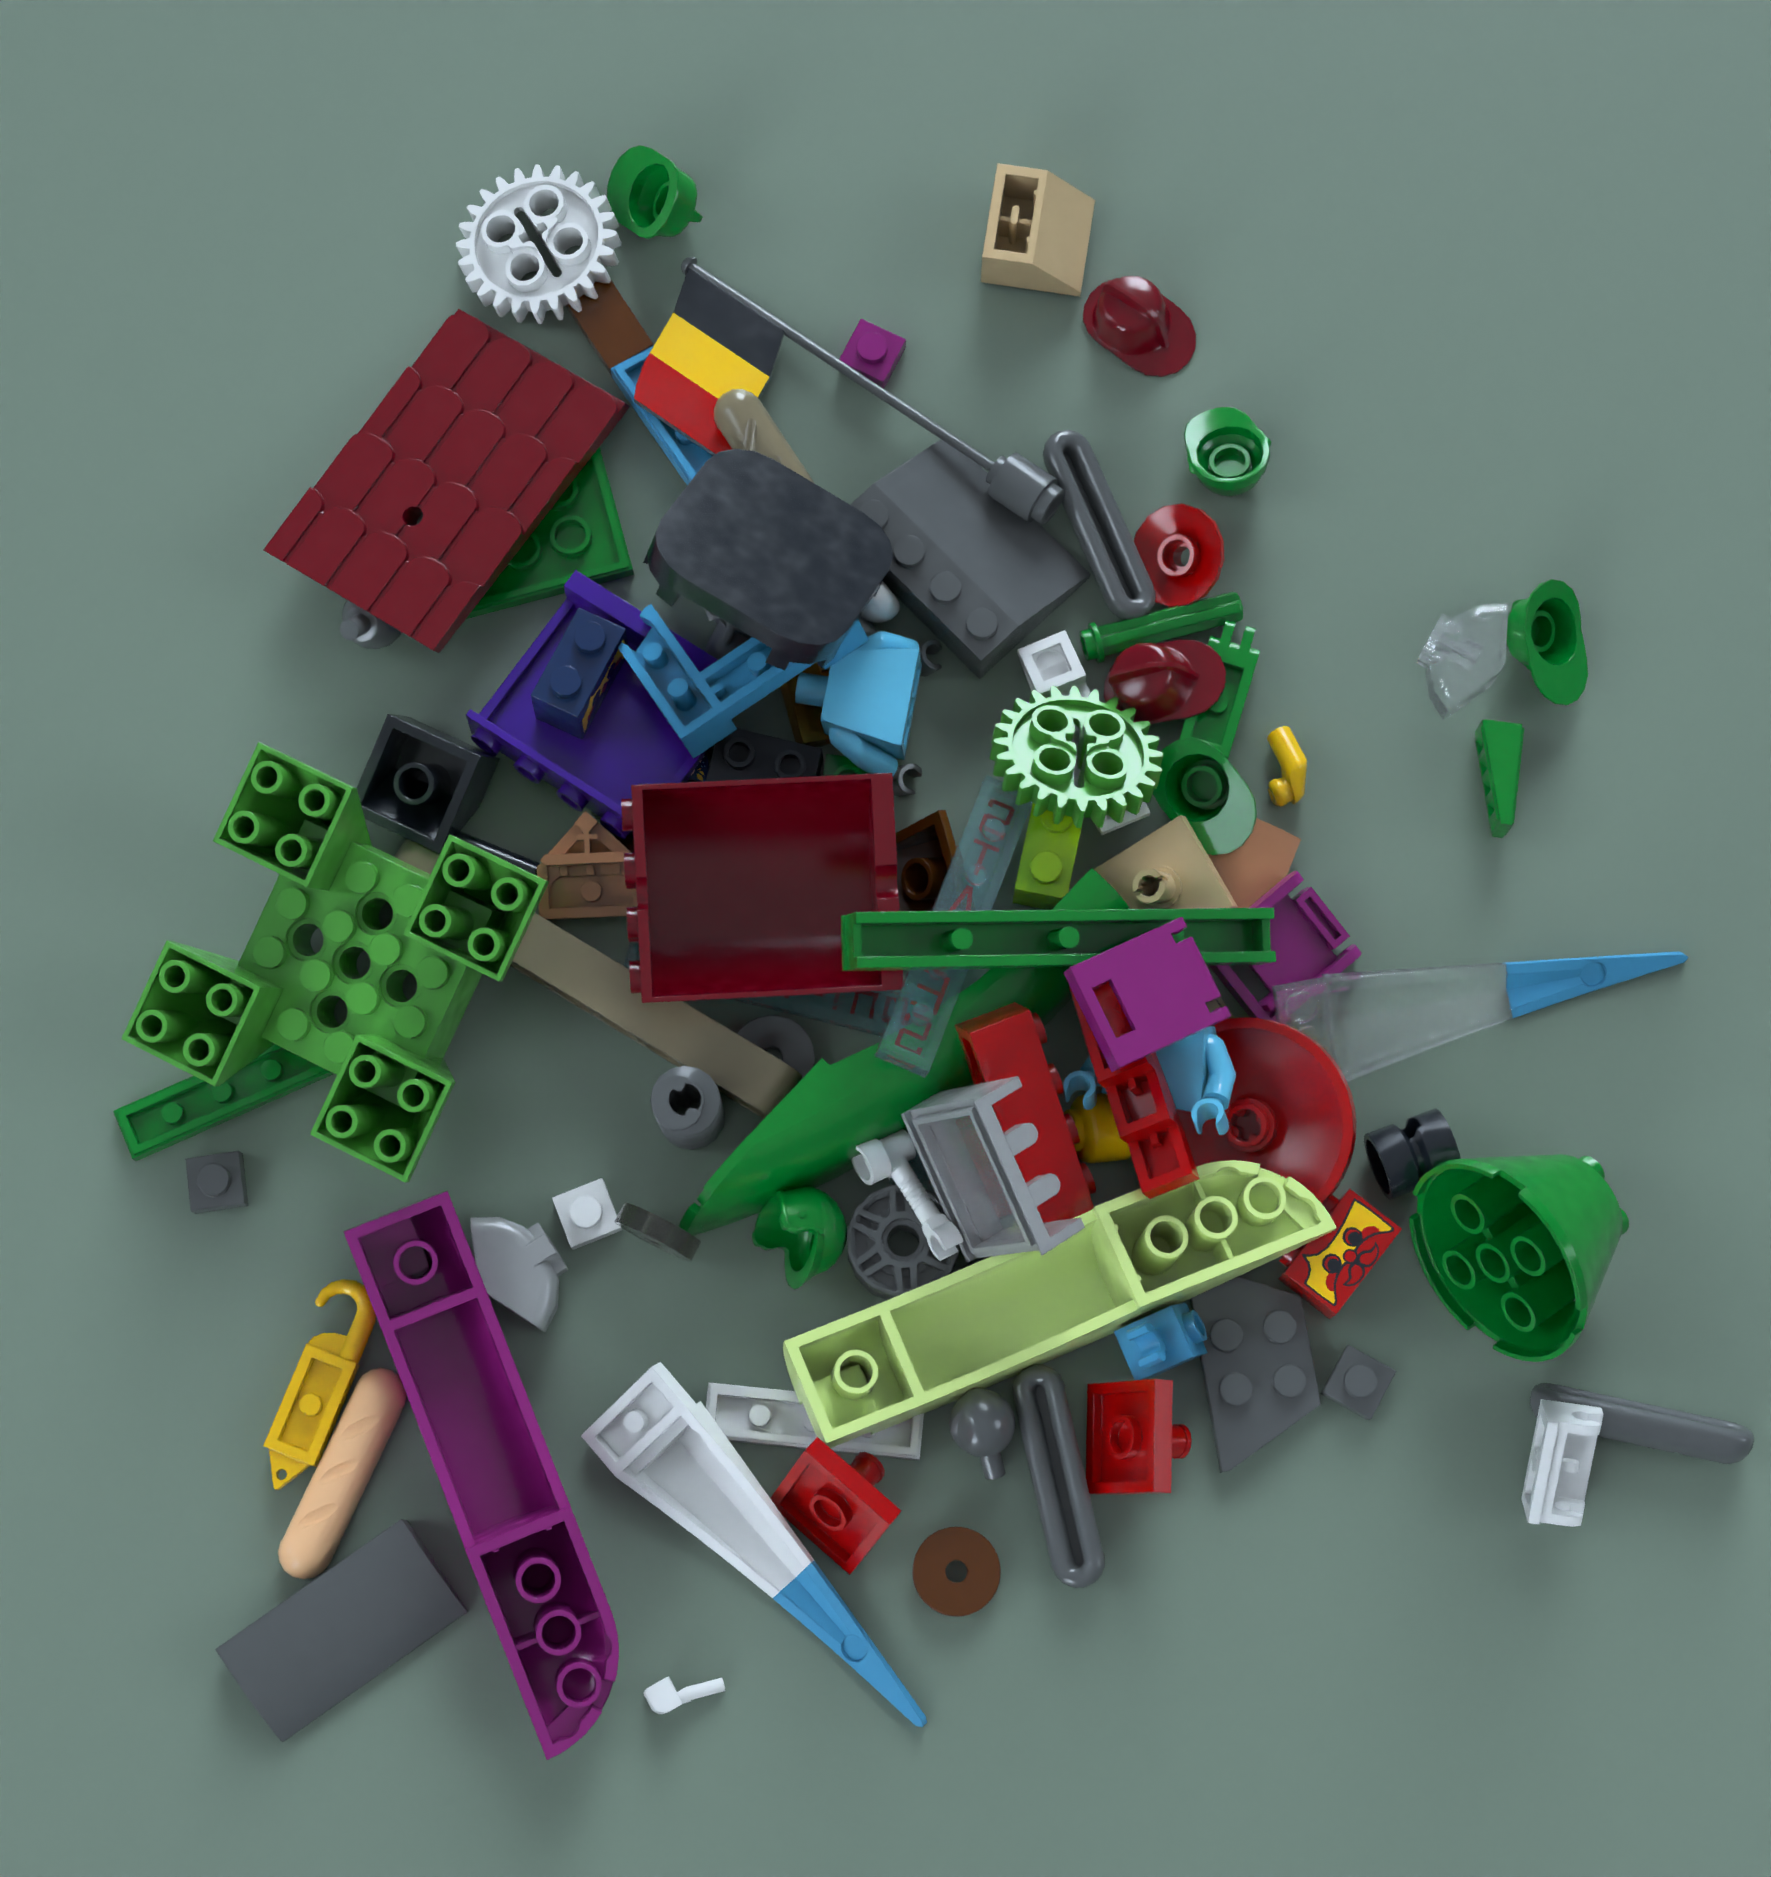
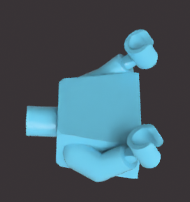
(1196, 1074)

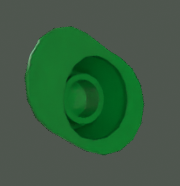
(651, 194)
(1549, 641)
(1209, 792)

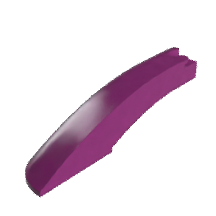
(492, 1465)

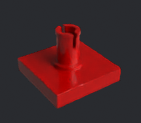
(1132, 1437)
(836, 1503)

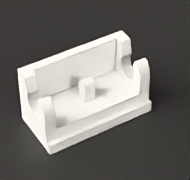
(1560, 1462)

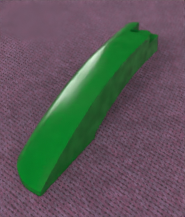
(862, 1097)

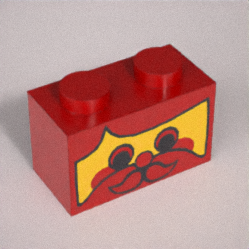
(1336, 1263)

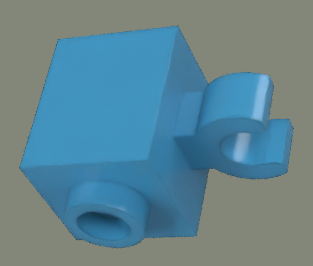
(1162, 1341)

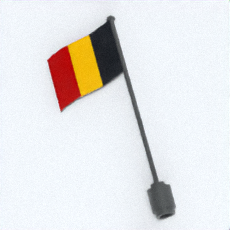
(730, 343)

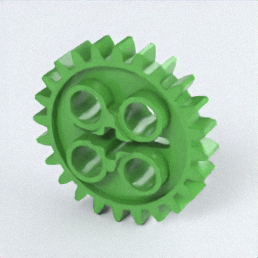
(1038, 756)

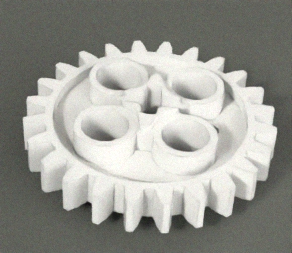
(579, 220)

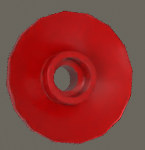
(1161, 544)

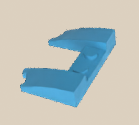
(706, 701)

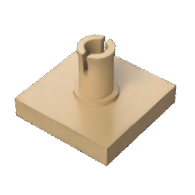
(1167, 871)

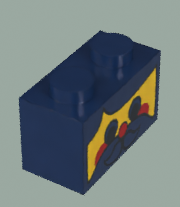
(579, 673)

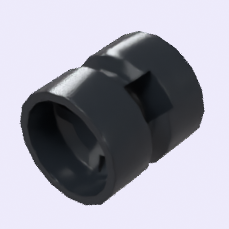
(1406, 1155)

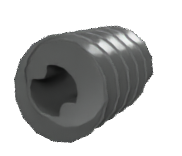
(679, 1088)

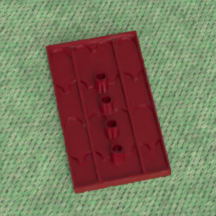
(474, 443)

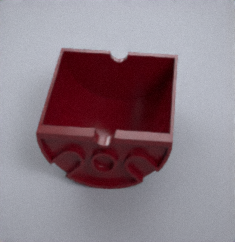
(752, 883)

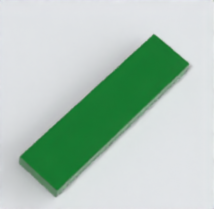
(197, 1106)

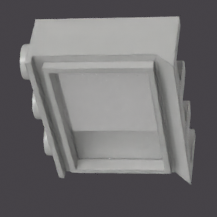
(978, 1175)

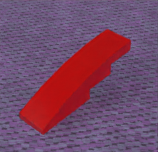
(1141, 1108)

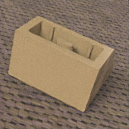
(1036, 232)

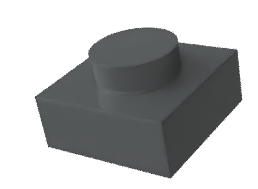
(216, 1182)
(1358, 1382)

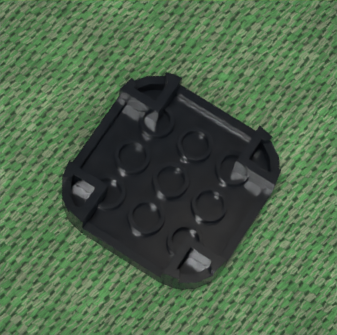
(770, 556)

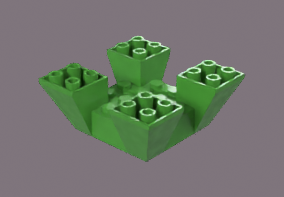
(390, 1051)

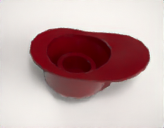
(1140, 326)
(1166, 680)

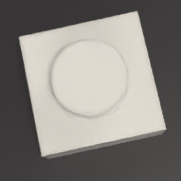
(586, 1213)

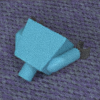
(872, 702)

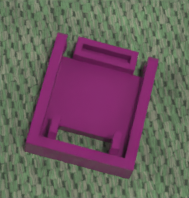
(1303, 941)
(1158, 987)

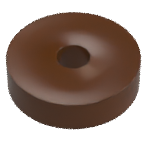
(930, 1571)

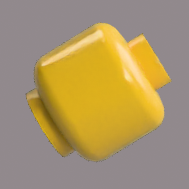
(1097, 1132)

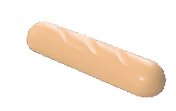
(342, 1474)

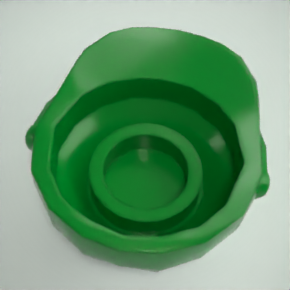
(1226, 450)

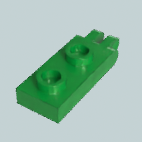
(1221, 720)

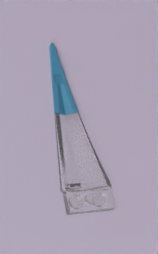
(1397, 1013)

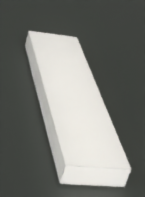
(779, 1420)

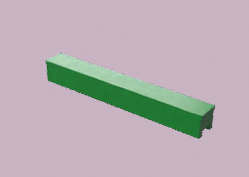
(1041, 937)

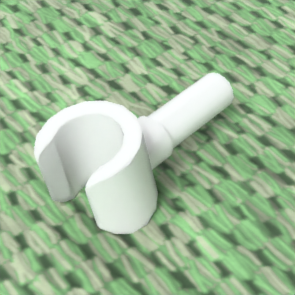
(664, 1698)

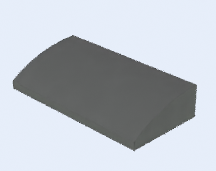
(342, 1630)

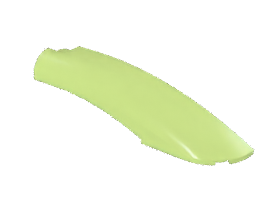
(1038, 1307)

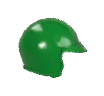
(806, 1227)

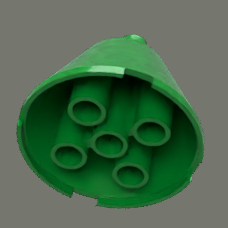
(1518, 1246)

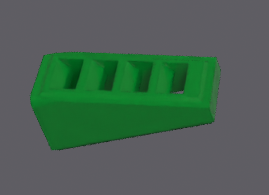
(1499, 760)

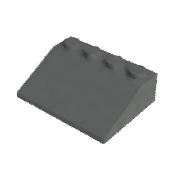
(964, 558)

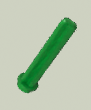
(1160, 625)

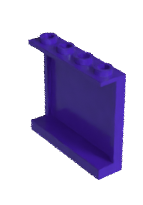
(626, 739)

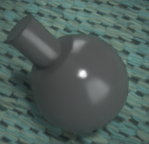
(365, 628)
(983, 1427)

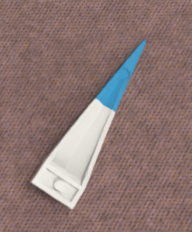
(691, 1472)

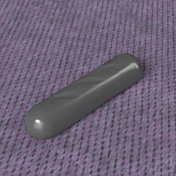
(1099, 525)
(1656, 1425)
(1058, 1476)

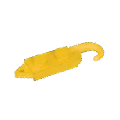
(318, 1388)

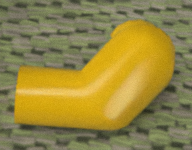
(1293, 767)

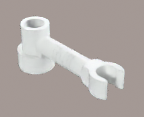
(890, 1159)

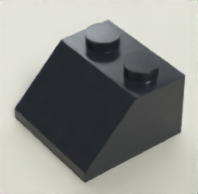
(423, 782)

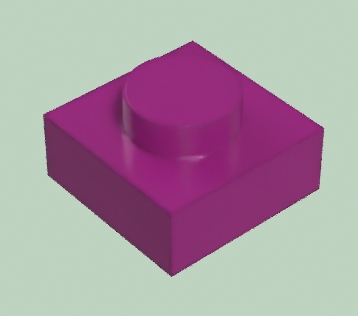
(873, 352)

